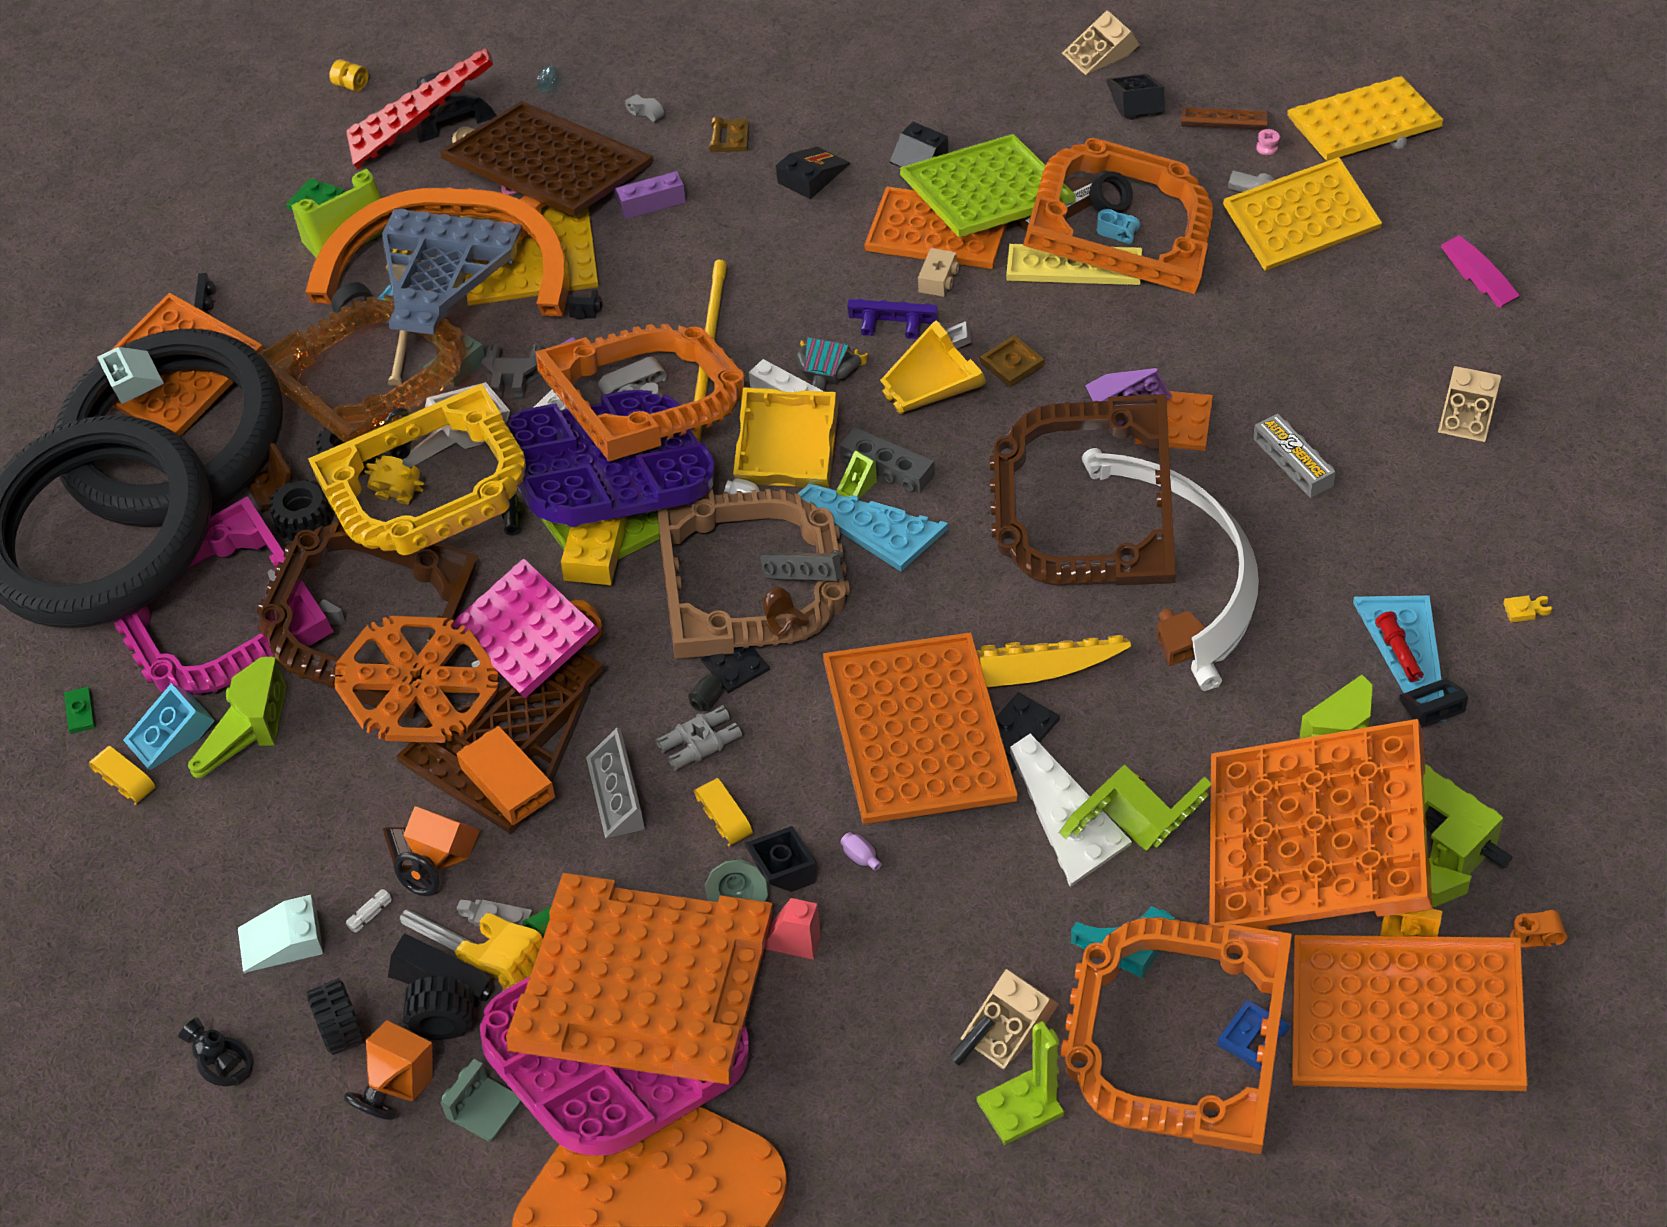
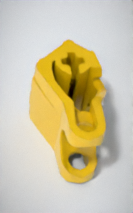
(506, 954)

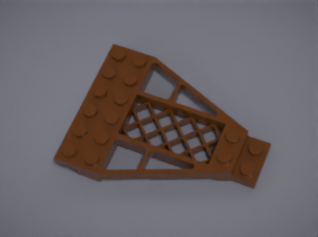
(440, 763)

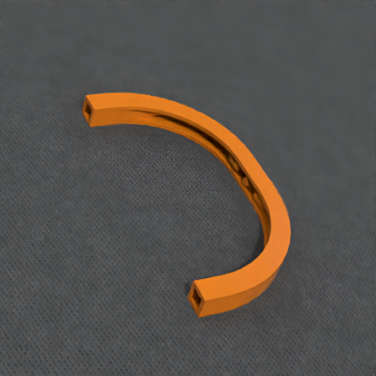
(450, 201)

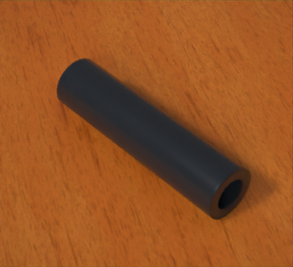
(972, 1040)

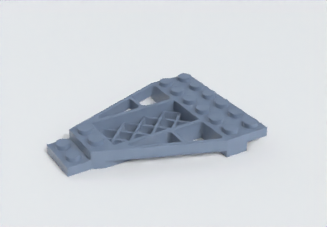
(448, 239)

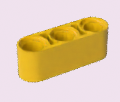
(123, 774)
(724, 811)

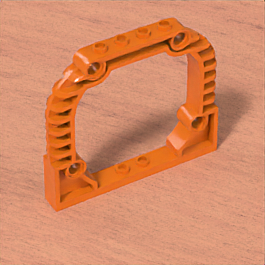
(1052, 234)
(641, 431)
(1240, 1118)

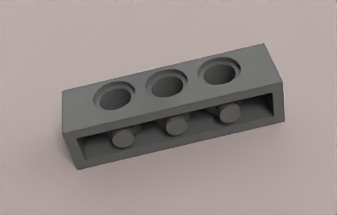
(892, 461)

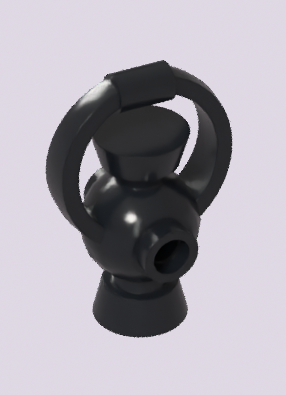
(210, 1048)

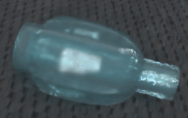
(546, 79)

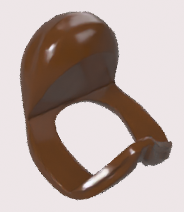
(778, 602)

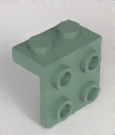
(479, 1102)

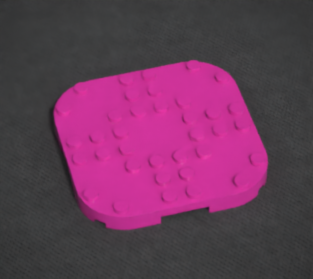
(589, 1104)

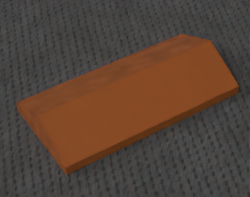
(1224, 118)

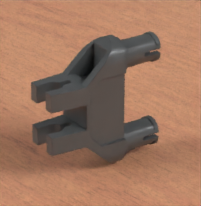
(510, 371)

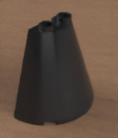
(455, 105)

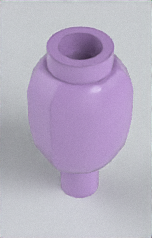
(860, 851)

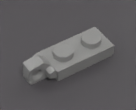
(477, 910)

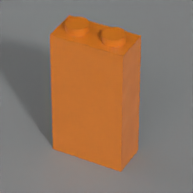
(505, 775)

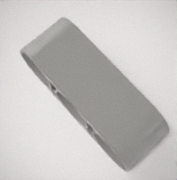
(638, 373)

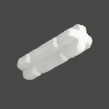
(368, 910)

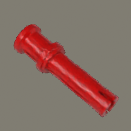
(1395, 637)

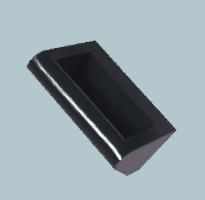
(1437, 709)

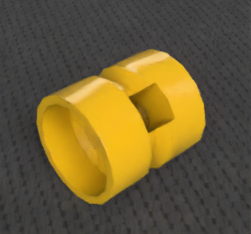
(348, 75)

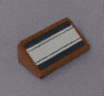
(397, 844)

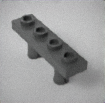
(802, 565)

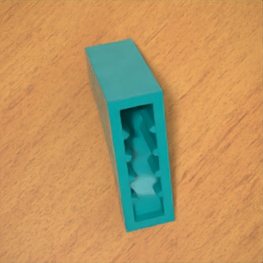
(1136, 963)

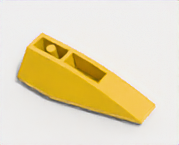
(1044, 661)

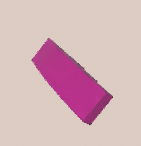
(1480, 270)

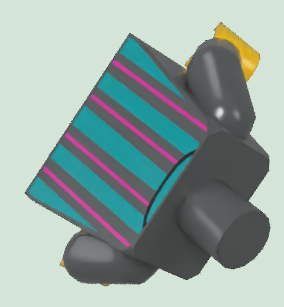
(827, 361)

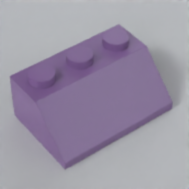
(650, 195)

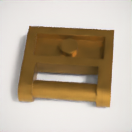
(736, 135)

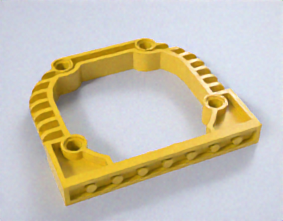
(467, 411)

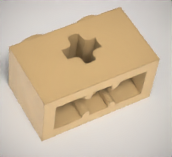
(938, 272)

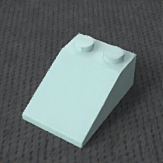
(281, 935)

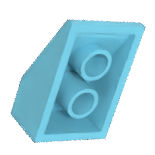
(168, 727)

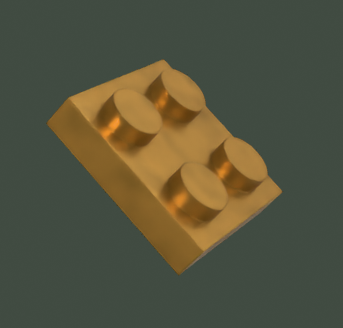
(1012, 360)

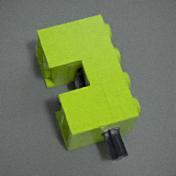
(1461, 826)

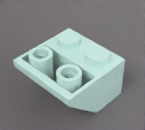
(130, 372)

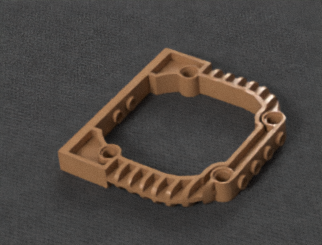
(717, 633)

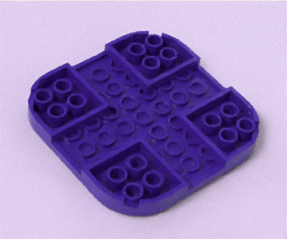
(575, 483)

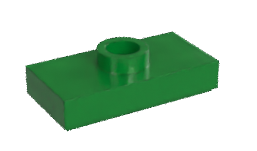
(79, 710)

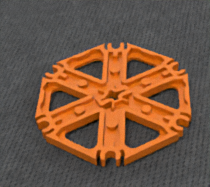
(425, 691)

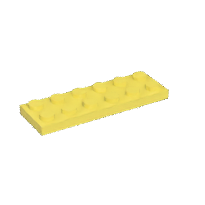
(1040, 266)

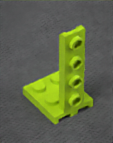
(1029, 1098)

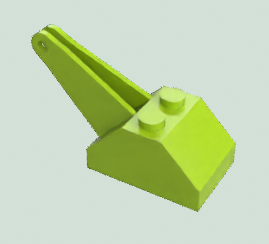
(1341, 712)
(254, 715)

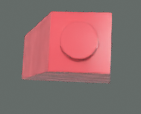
(795, 930)

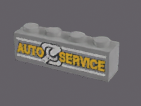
(1294, 455)

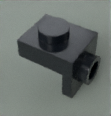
(584, 307)

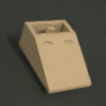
(1101, 44)
(1470, 403)
(1015, 1009)

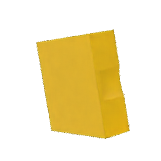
(786, 437)

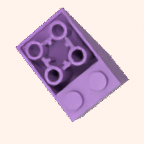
(1128, 384)

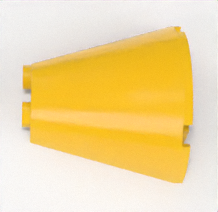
(930, 372)

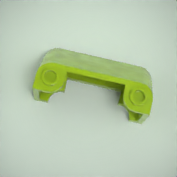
(320, 221)

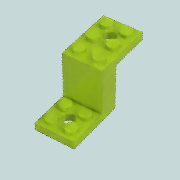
(1136, 809)

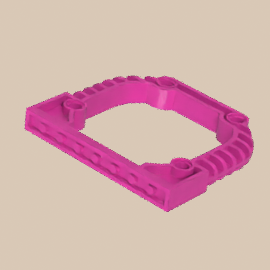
(229, 529)

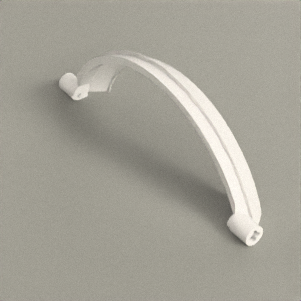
(1229, 627)

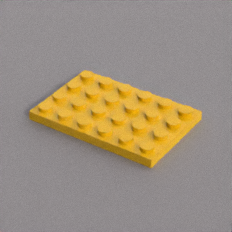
(1364, 118)
(1302, 213)

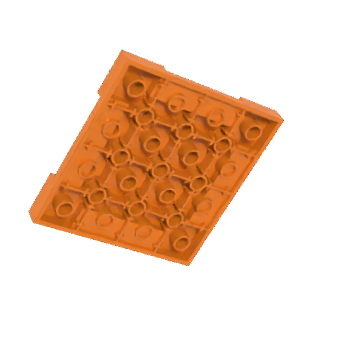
(1320, 828)
(642, 980)

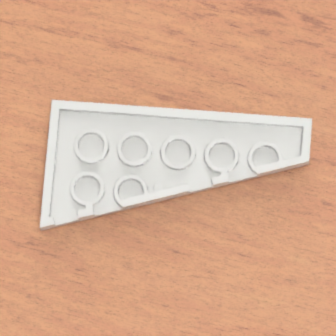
(1055, 799)

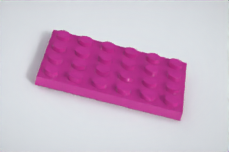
(526, 627)

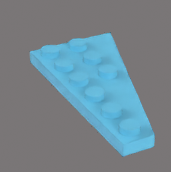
(877, 527)
(1416, 619)

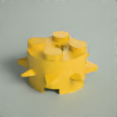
(393, 479)

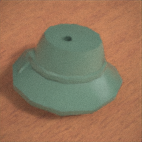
(746, 884)

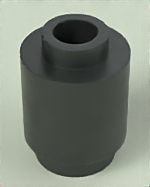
(706, 692)

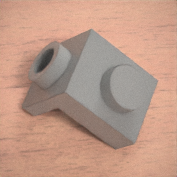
(959, 334)

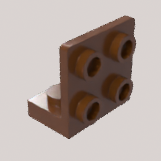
(268, 481)

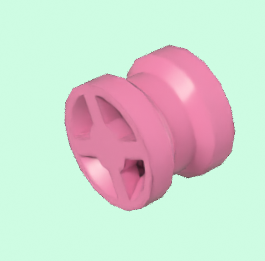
(1268, 142)

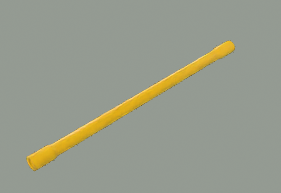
(718, 277)

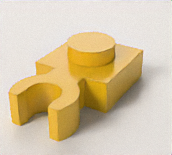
(1524, 609)

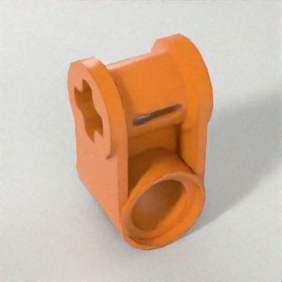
(1541, 929)

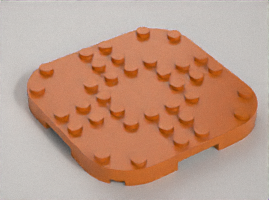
(681, 1176)

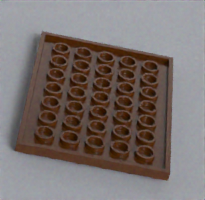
(547, 158)

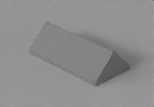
(614, 787)

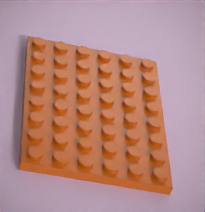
(918, 728)
(1408, 1013)

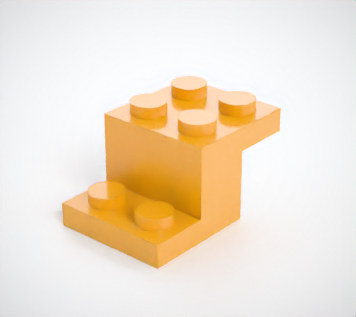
(1417, 924)

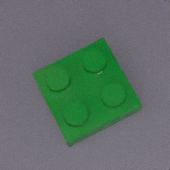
(316, 191)

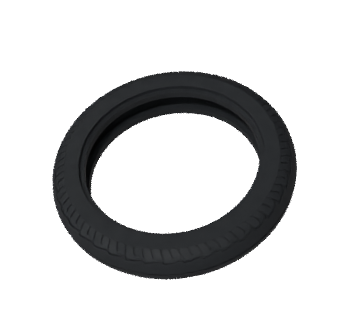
(227, 472)
(146, 575)

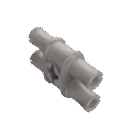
(705, 740)

